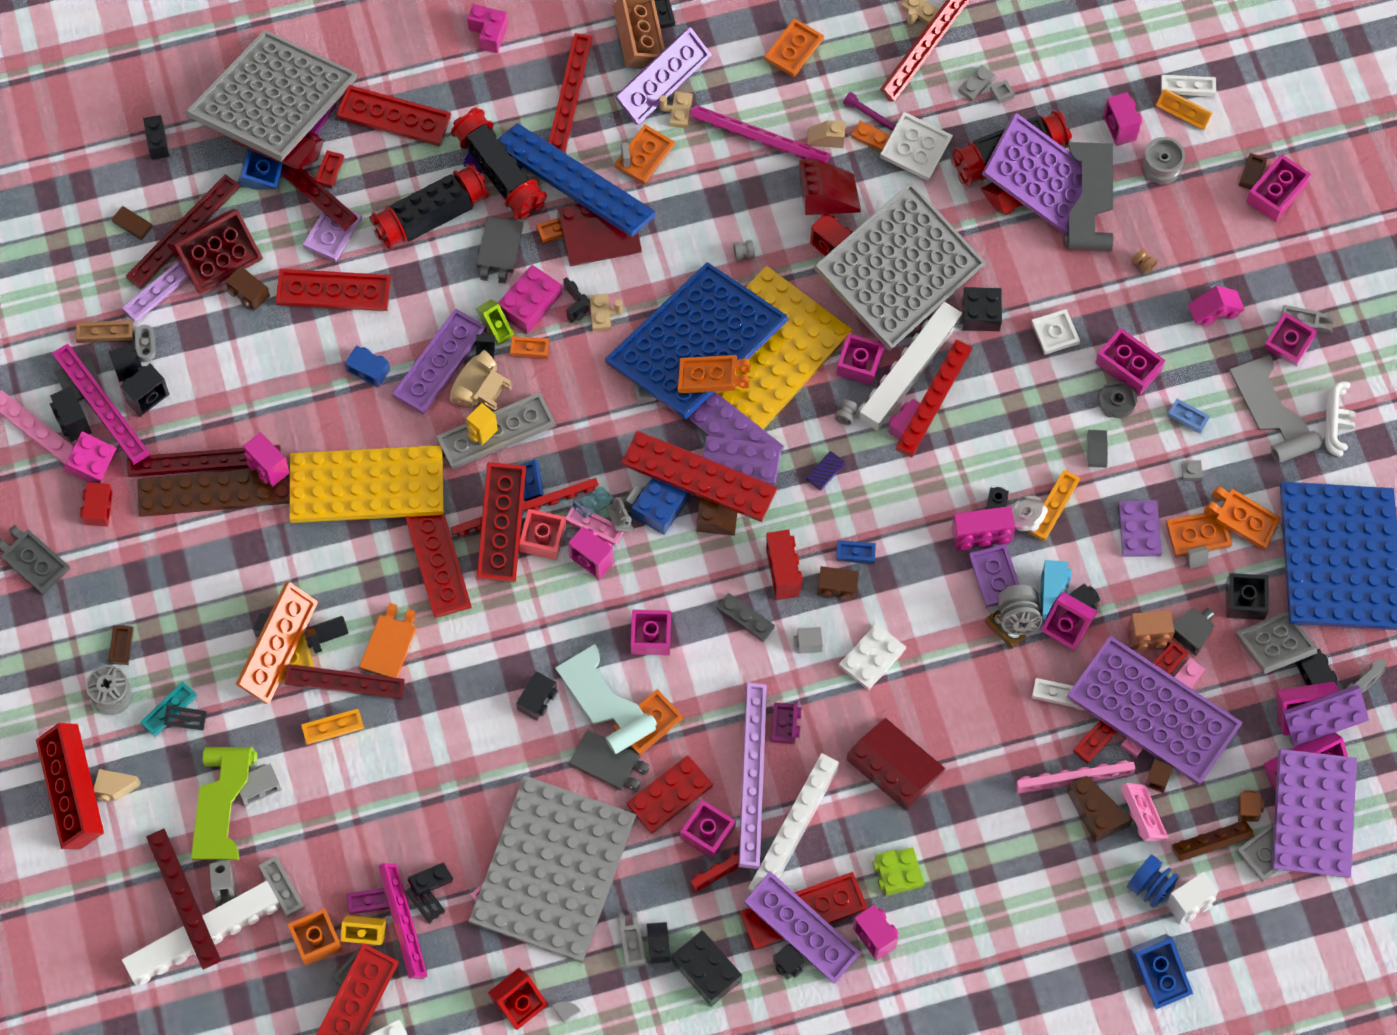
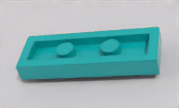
(179, 697)

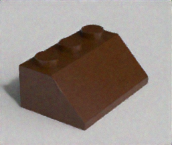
(715, 518)

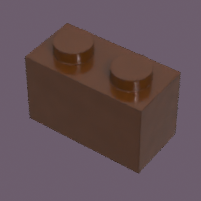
(247, 288)
(837, 583)

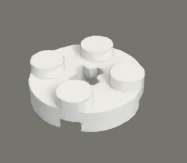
(1034, 518)

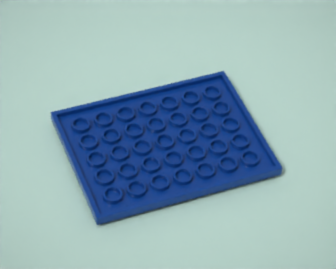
(701, 319)
(1340, 555)

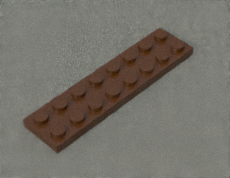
(209, 492)

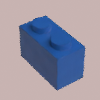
(367, 366)

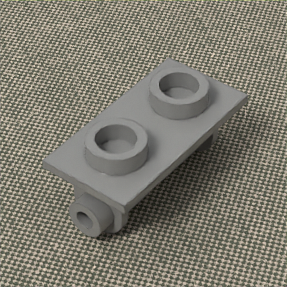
(619, 515)

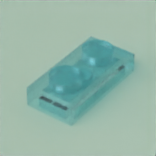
(593, 502)

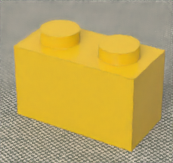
(481, 424)
(363, 930)

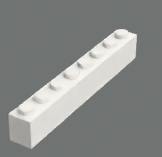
(910, 366)
(797, 819)
(220, 922)

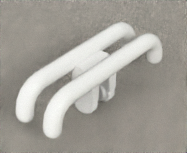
(1332, 444)

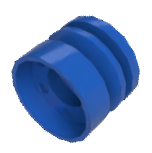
(1153, 881)

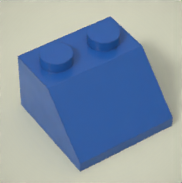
(259, 171)

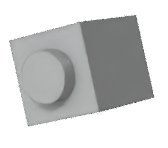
(808, 640)

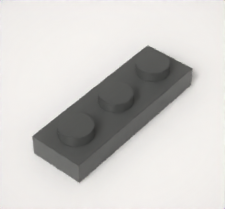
(745, 617)

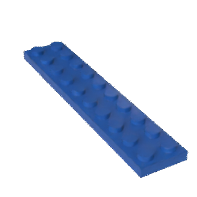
(576, 180)

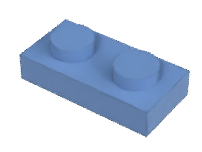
(1188, 416)

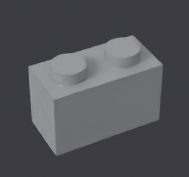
(260, 784)

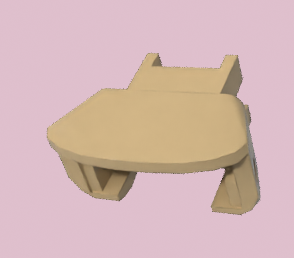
(479, 383)

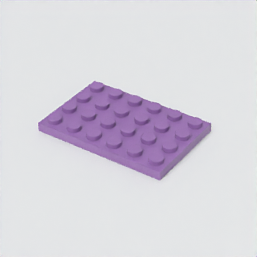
(1036, 172)
(1314, 813)

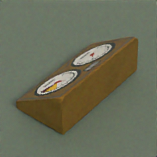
(994, 623)

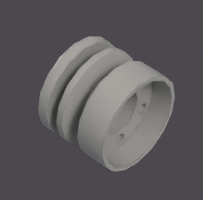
(1019, 609)
(110, 700)

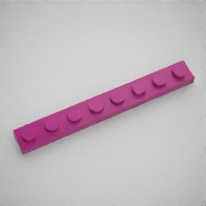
(752, 132)
(101, 404)

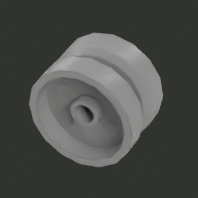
(1163, 160)

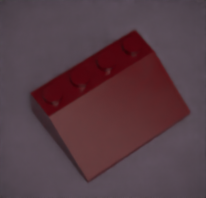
(302, 154)
(827, 188)
(591, 238)
(215, 250)
(894, 763)

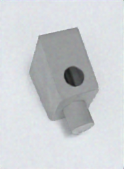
(222, 881)

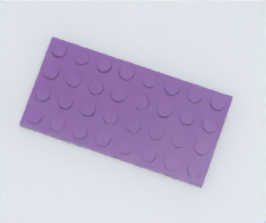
(1154, 710)

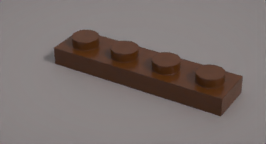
(1212, 840)

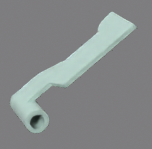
(601, 704)

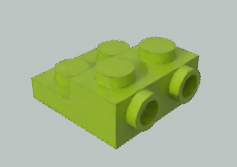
(898, 871)

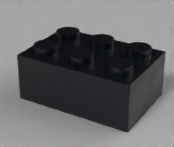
(706, 968)

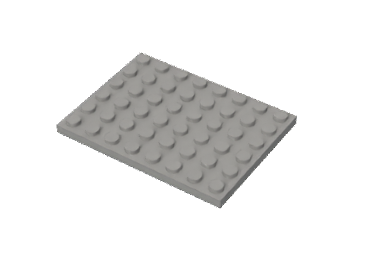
(272, 95)
(899, 266)
(552, 869)

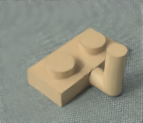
(919, 10)
(679, 110)
(601, 312)

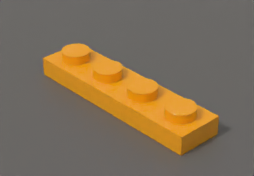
(1056, 503)

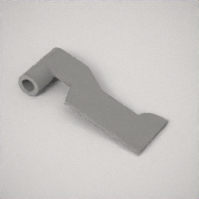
(1270, 413)

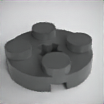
(1124, 392)

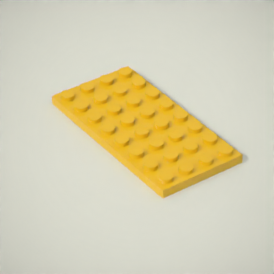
(366, 484)

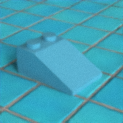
(1054, 580)

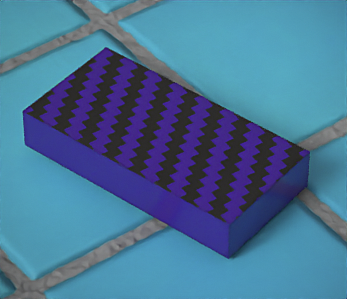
(825, 470)

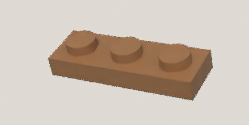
(104, 331)

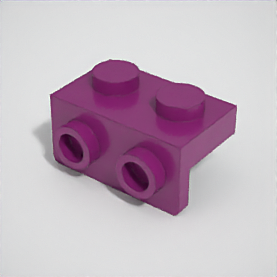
(784, 722)

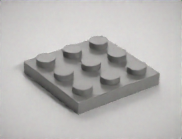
(1276, 643)

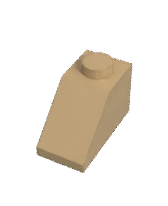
(827, 134)
(114, 785)

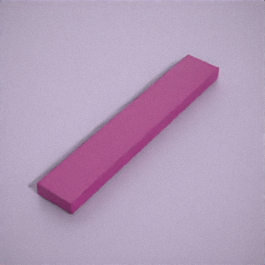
(403, 921)

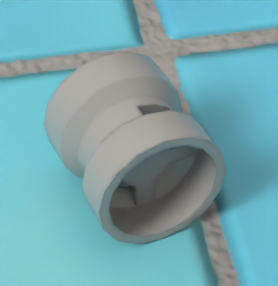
(744, 250)
(846, 411)

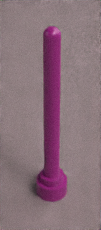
(852, 101)

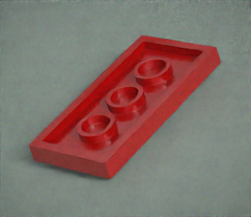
(669, 794)

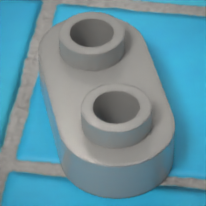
(145, 344)

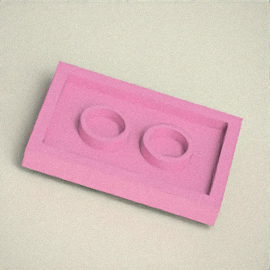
(1144, 812)

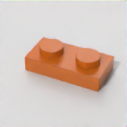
(870, 136)
(549, 230)
(529, 347)

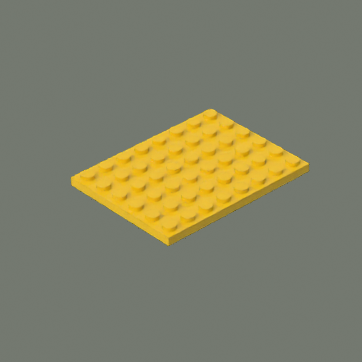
(790, 354)

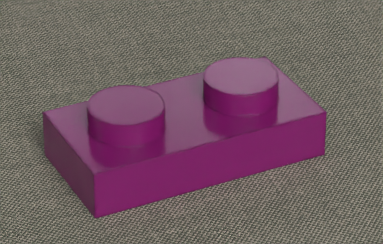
(367, 901)

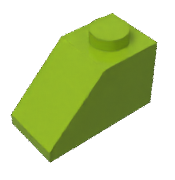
(495, 320)

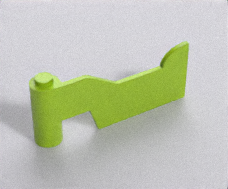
(215, 802)

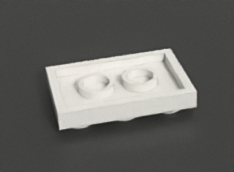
(872, 656)

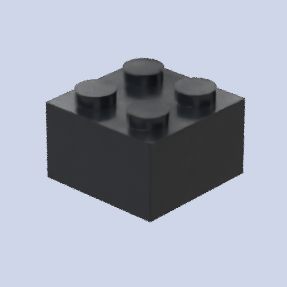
(982, 309)
(144, 389)
(69, 414)
(1247, 596)

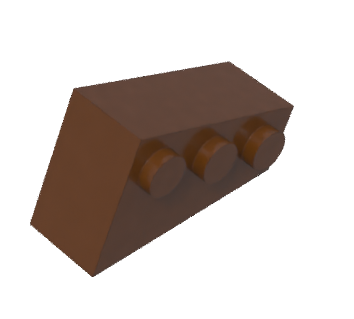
(1097, 809)

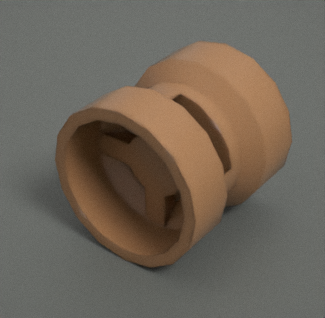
(1144, 261)

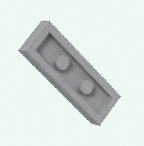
(281, 886)

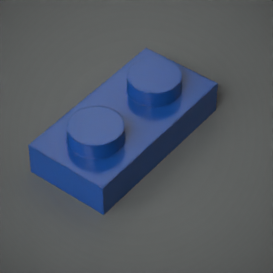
(533, 483)
(856, 552)

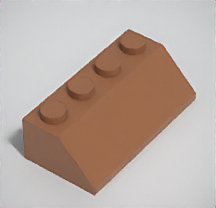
(638, 31)

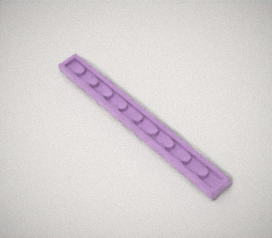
(752, 776)

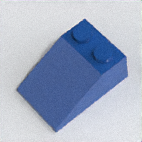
(1161, 970)

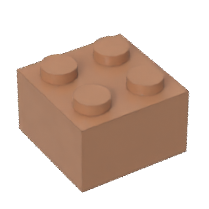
(1150, 630)

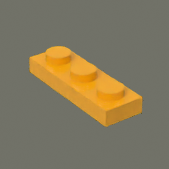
(1184, 109)
(332, 726)

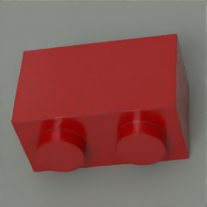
(97, 504)

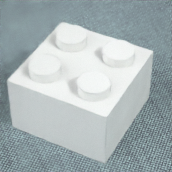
(1191, 898)

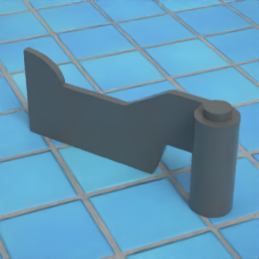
(1095, 197)

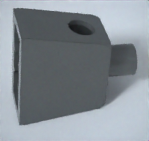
(1194, 629)

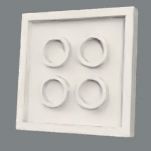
(916, 146)

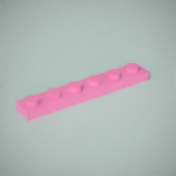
(34, 428)
(1189, 675)
(1065, 777)

